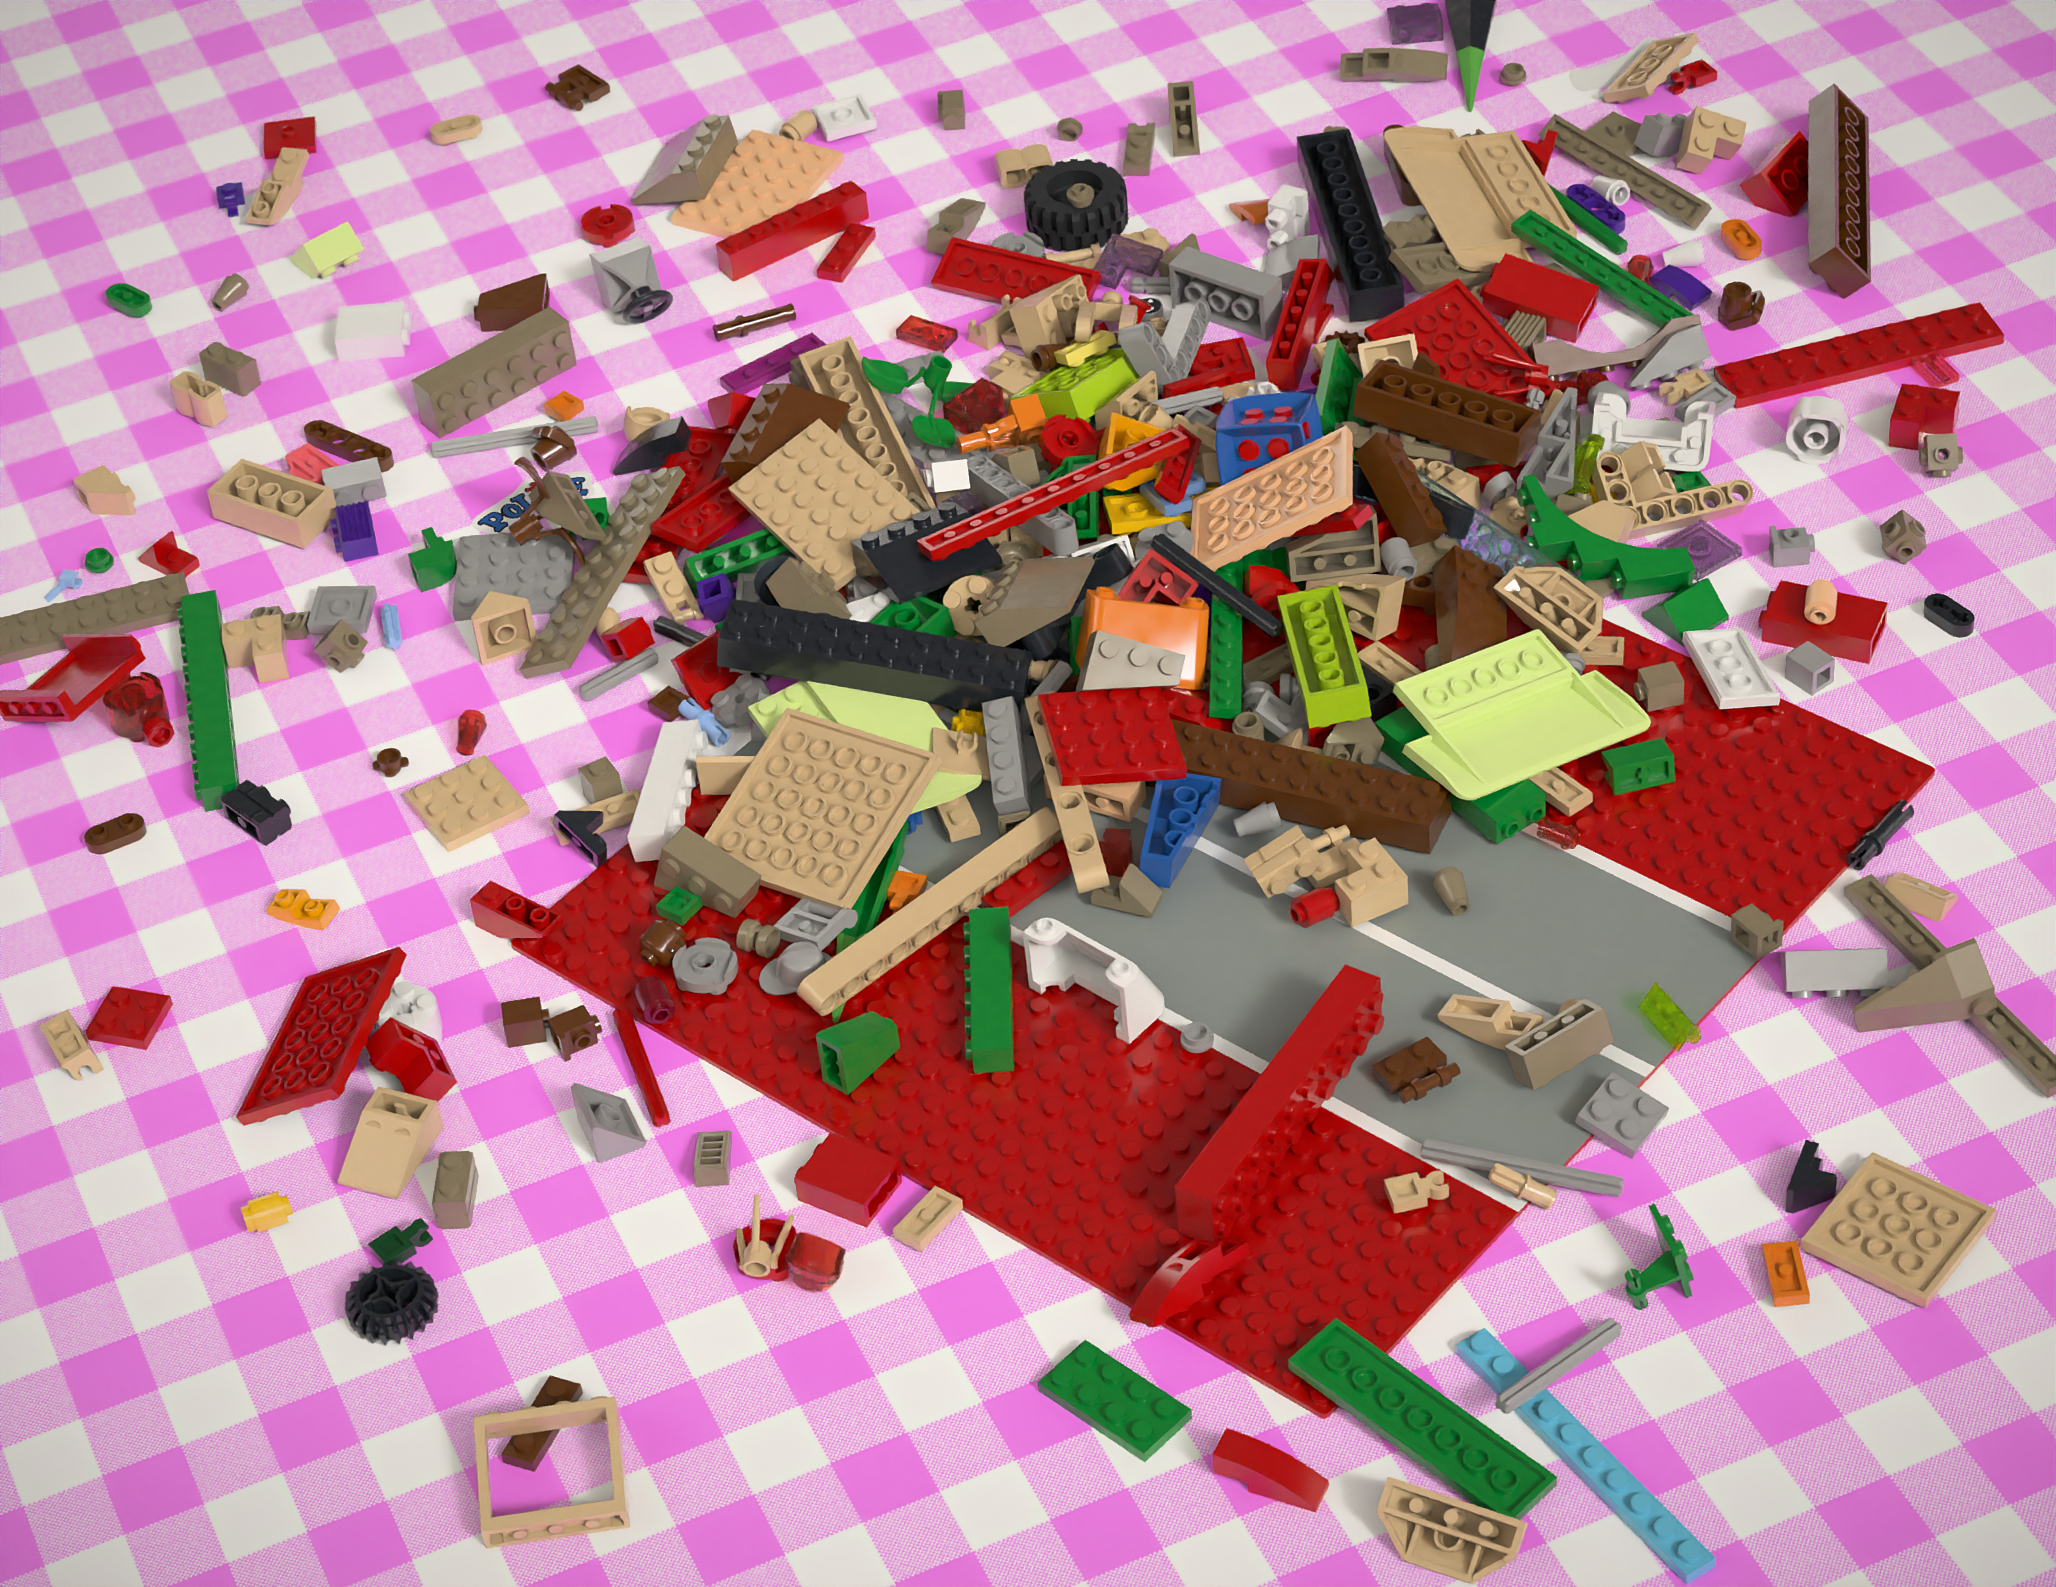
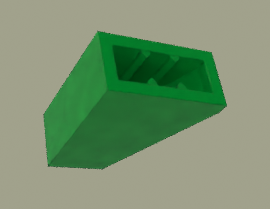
(855, 1049)

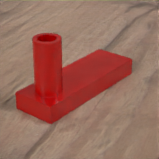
(1200, 378)

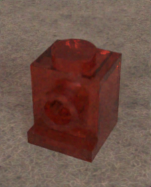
(1116, 850)

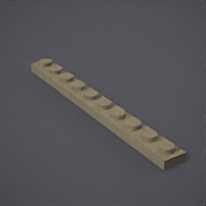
(1919, 947)

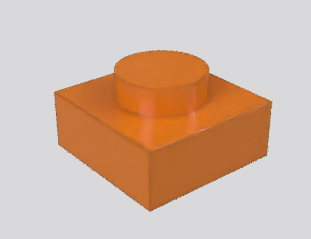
(563, 406)

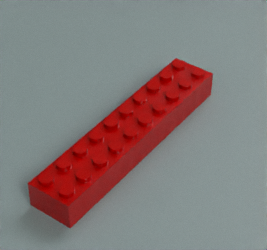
(1279, 1105)

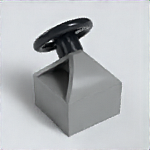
(630, 281)

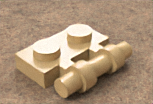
(1334, 859)

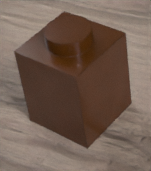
(525, 1021)

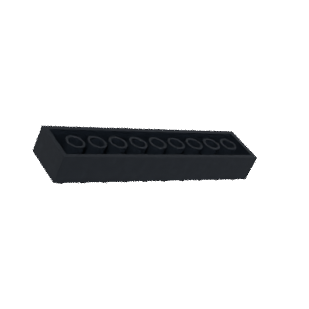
(1349, 225)
(871, 657)

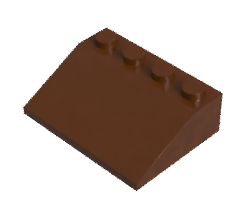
(774, 420)

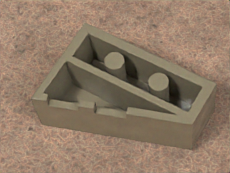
(1334, 553)

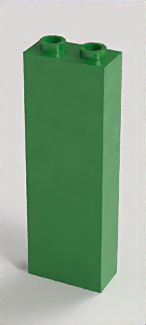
(1495, 814)

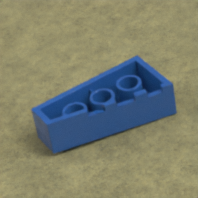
(1175, 824)

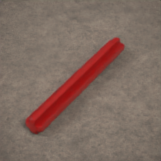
(641, 1067)

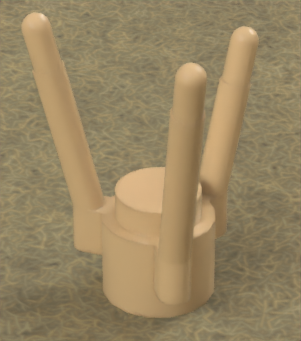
(757, 1256)

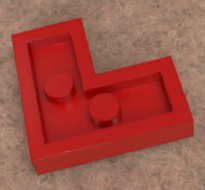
(1228, 353)

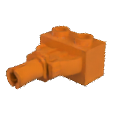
(1020, 427)

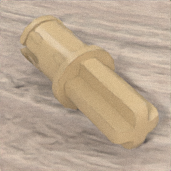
(1522, 1186)

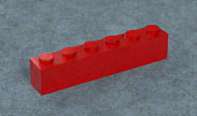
(792, 230)
(1298, 323)

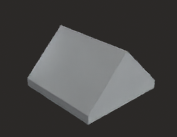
(606, 1123)

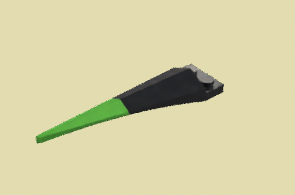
(1470, 29)

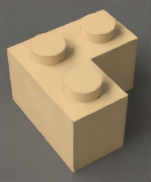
(1707, 135)
(258, 643)
(1372, 885)

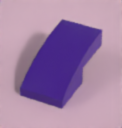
(1682, 285)

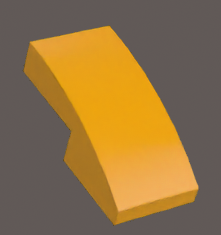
(299, 909)

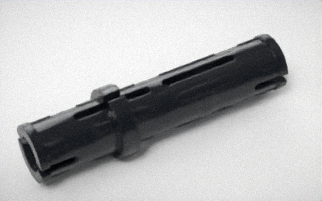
(1874, 842)

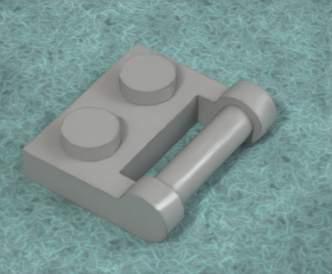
(805, 925)

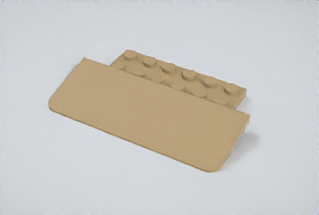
(1475, 190)

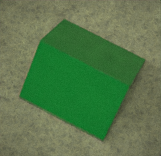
(1688, 609)

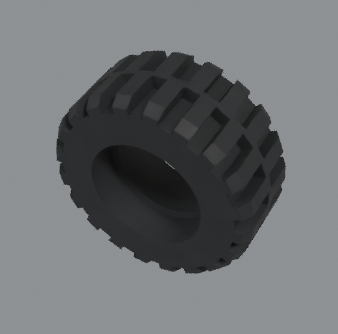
(1069, 227)

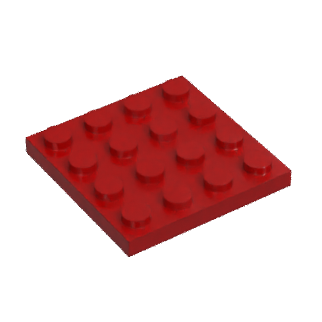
(1111, 736)

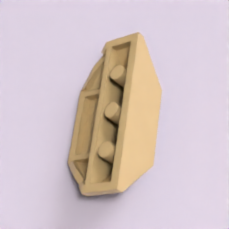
(1554, 604)
(1448, 1532)

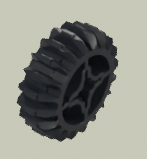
(391, 1302)

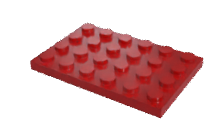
(1457, 335)
(322, 1037)

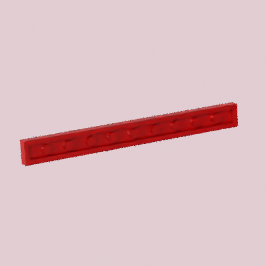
(1053, 494)

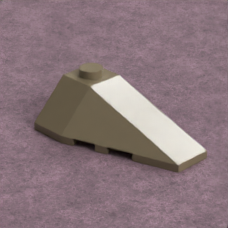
(1944, 991)

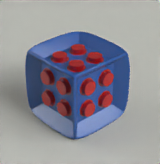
(1262, 429)

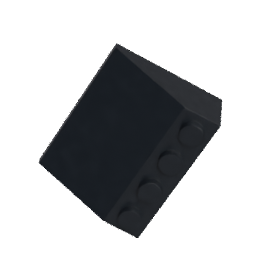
(900, 571)

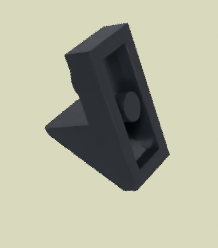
(578, 829)
(1808, 1182)

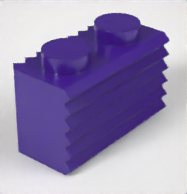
(355, 531)

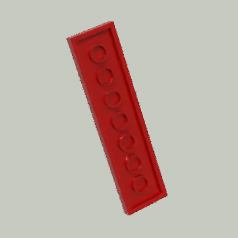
(701, 466)

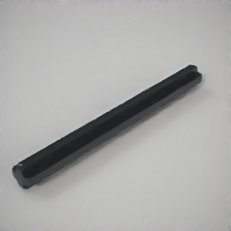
(1217, 585)

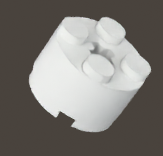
(1817, 429)
(413, 1007)

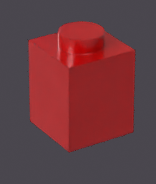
(628, 639)

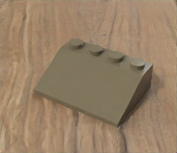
(689, 163)
(1031, 596)

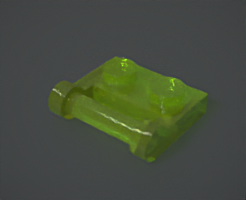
(1584, 461)

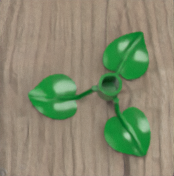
(891, 379)

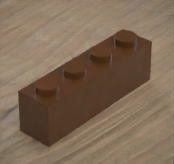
(1400, 489)

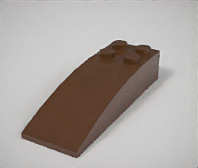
(1467, 606)

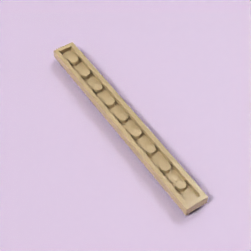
(1558, 787)

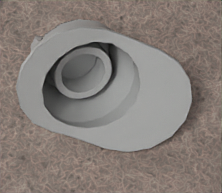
(788, 970)

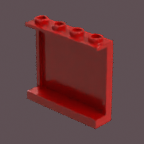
(76, 681)

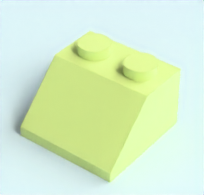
(328, 251)

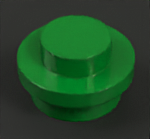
(99, 560)

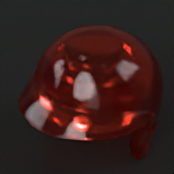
(814, 1262)

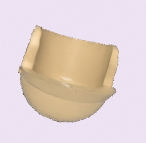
(641, 419)

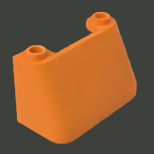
(1164, 626)

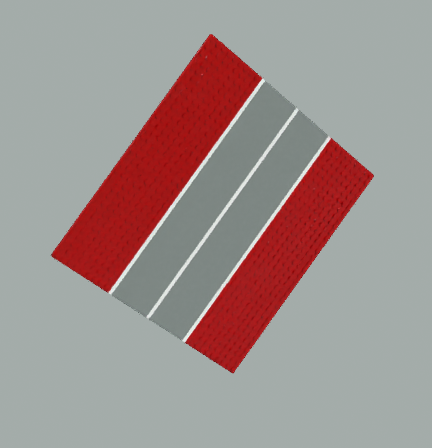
(1098, 1131)

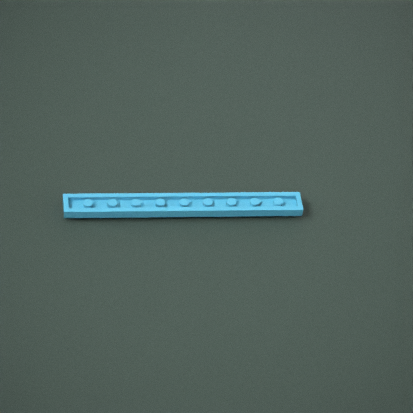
(1591, 1461)

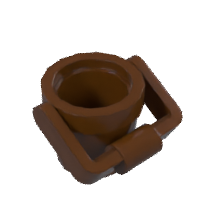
(1737, 306)
(553, 447)

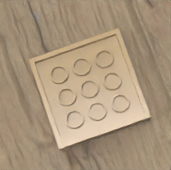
(1898, 1229)

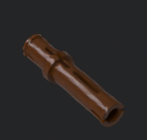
(754, 322)

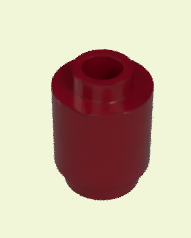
(654, 1000)

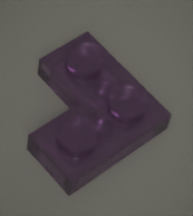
(1126, 254)

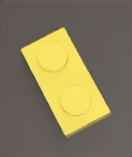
(1075, 353)

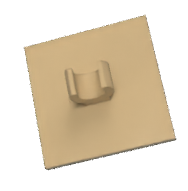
(961, 752)

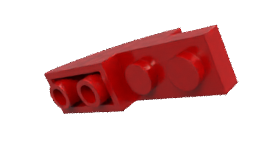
(1182, 1276)

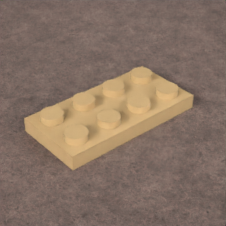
(1650, 68)

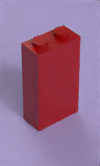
(1542, 292)
(1849, 636)

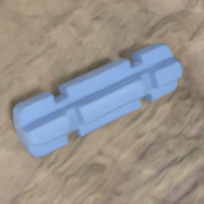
(391, 626)

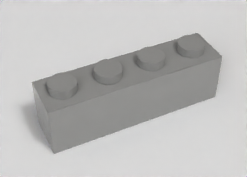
(1007, 756)

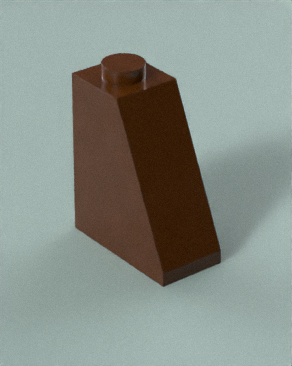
(512, 303)

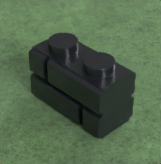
(257, 812)

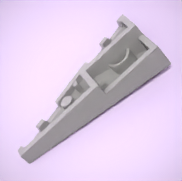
(1555, 451)

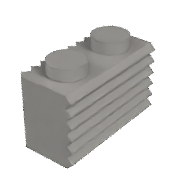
(355, 481)

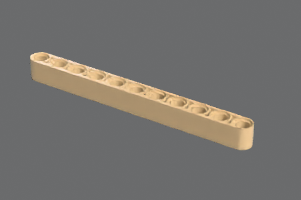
(928, 914)

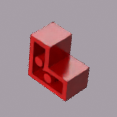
(1922, 411)
(1158, 580)
(412, 1059)

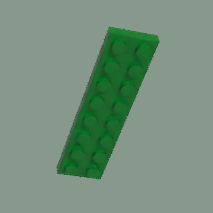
(1422, 1422)

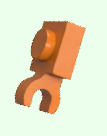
(905, 888)

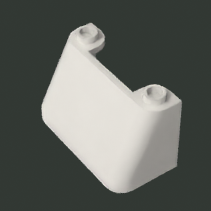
(1681, 444)
(1067, 957)

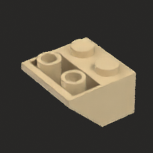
(1130, 400)

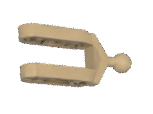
(1109, 309)

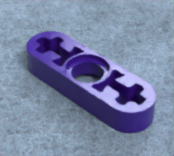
(1589, 199)

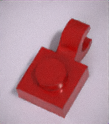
(1694, 73)

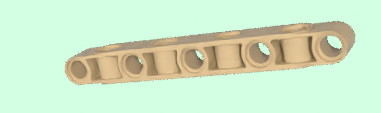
(1072, 814)

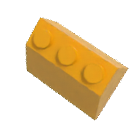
(1123, 433)

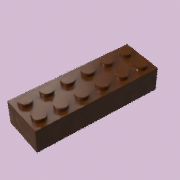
(1447, 413)

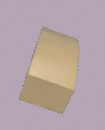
(1487, 1019)

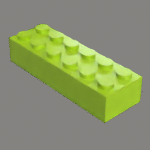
(1324, 656)

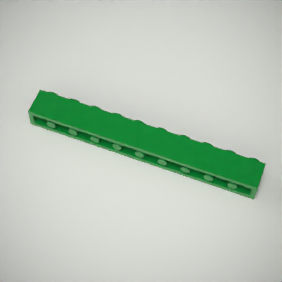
(209, 698)

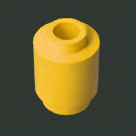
(266, 1212)

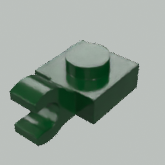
(400, 1244)

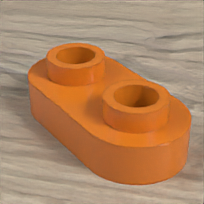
(1741, 239)

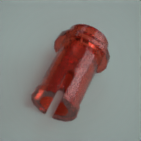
(1565, 836)

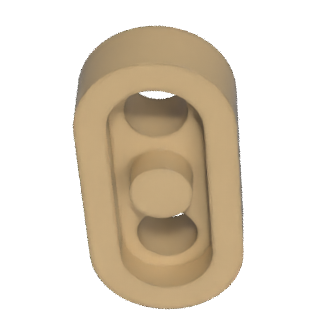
(456, 129)

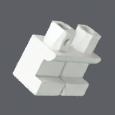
(1287, 215)

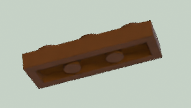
(529, 1449)

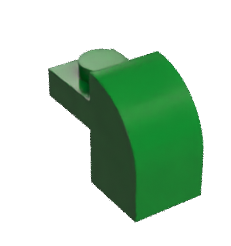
(435, 563)

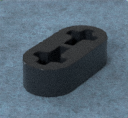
(1949, 615)

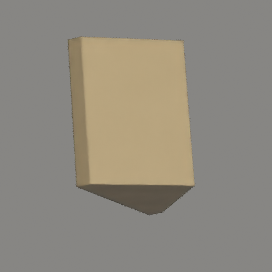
(1396, 350)
(503, 627)
(721, 773)

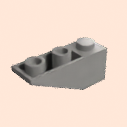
(1660, 134)
(1675, 351)

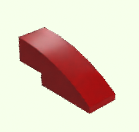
(1268, 1471)

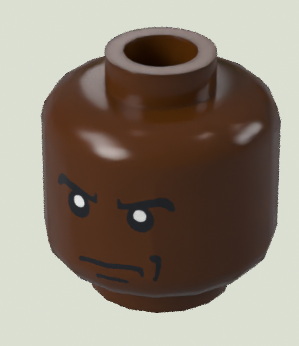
(661, 942)

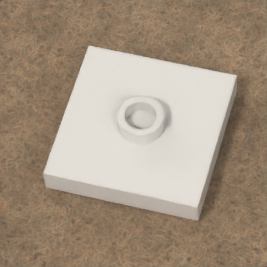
(844, 117)

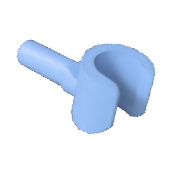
(68, 578)

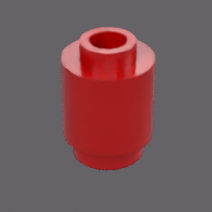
(1314, 906)

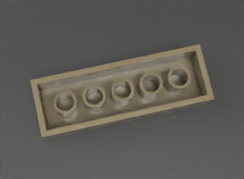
(494, 372)

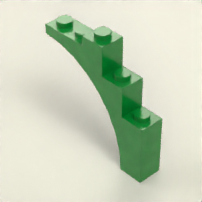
(1592, 557)

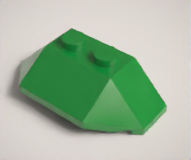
(1086, 508)

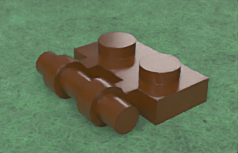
(582, 86)
(1410, 1065)

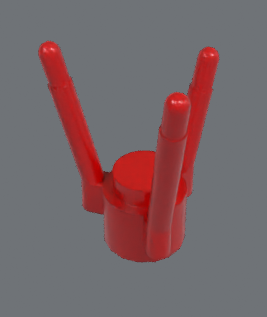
(1534, 374)

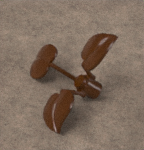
(529, 525)

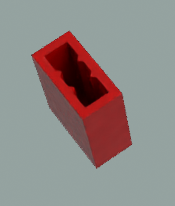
(848, 1179)

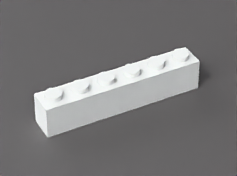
(666, 788)

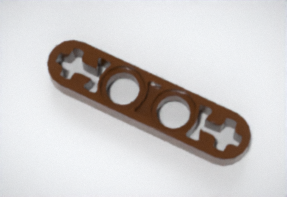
(323, 434)

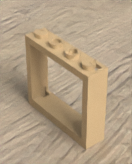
(558, 1521)

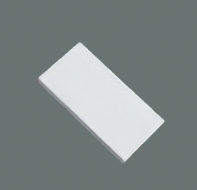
(1730, 668)

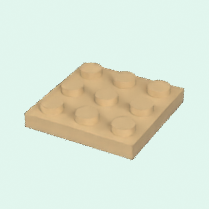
(466, 803)

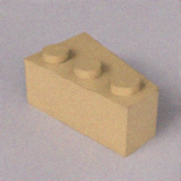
(1369, 601)

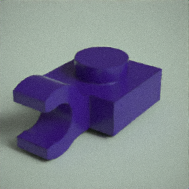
(230, 196)

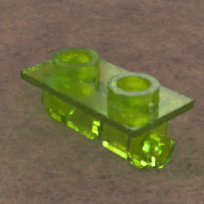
(1669, 1018)

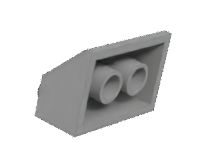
(1834, 971)

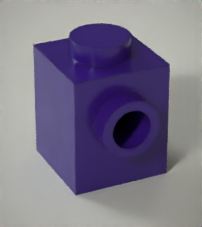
(715, 596)

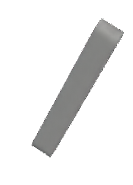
(995, 485)

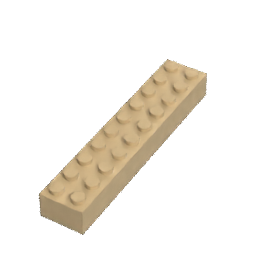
(868, 426)

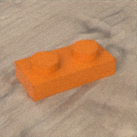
(1785, 1273)

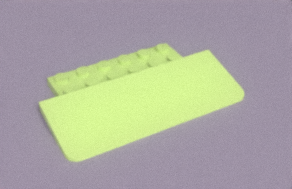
(875, 713)
(1512, 715)

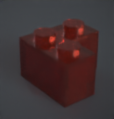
(975, 406)

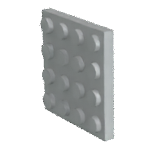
(499, 564)

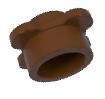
(390, 762)

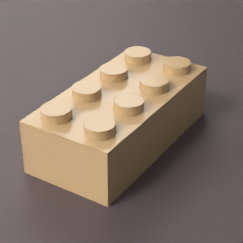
(272, 503)

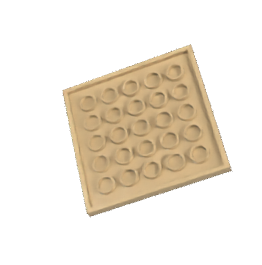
(821, 807)

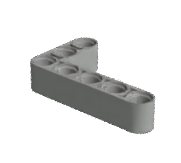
(1176, 350)

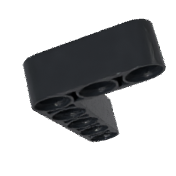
(1455, 515)
(1109, 568)

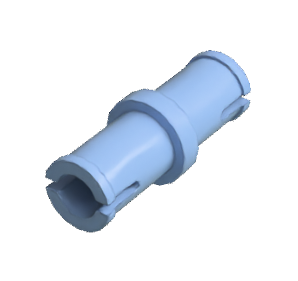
(707, 721)

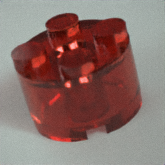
(134, 703)

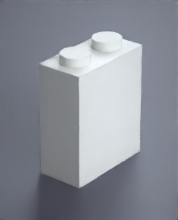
(372, 331)

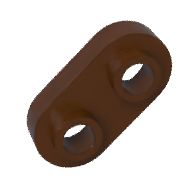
(115, 833)

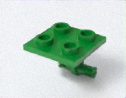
(1665, 1269)

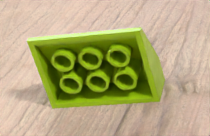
(1083, 388)

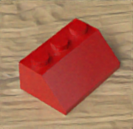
(1781, 177)

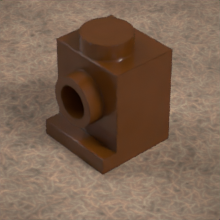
(574, 1031)

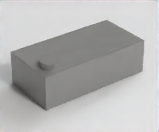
(1236, 293)

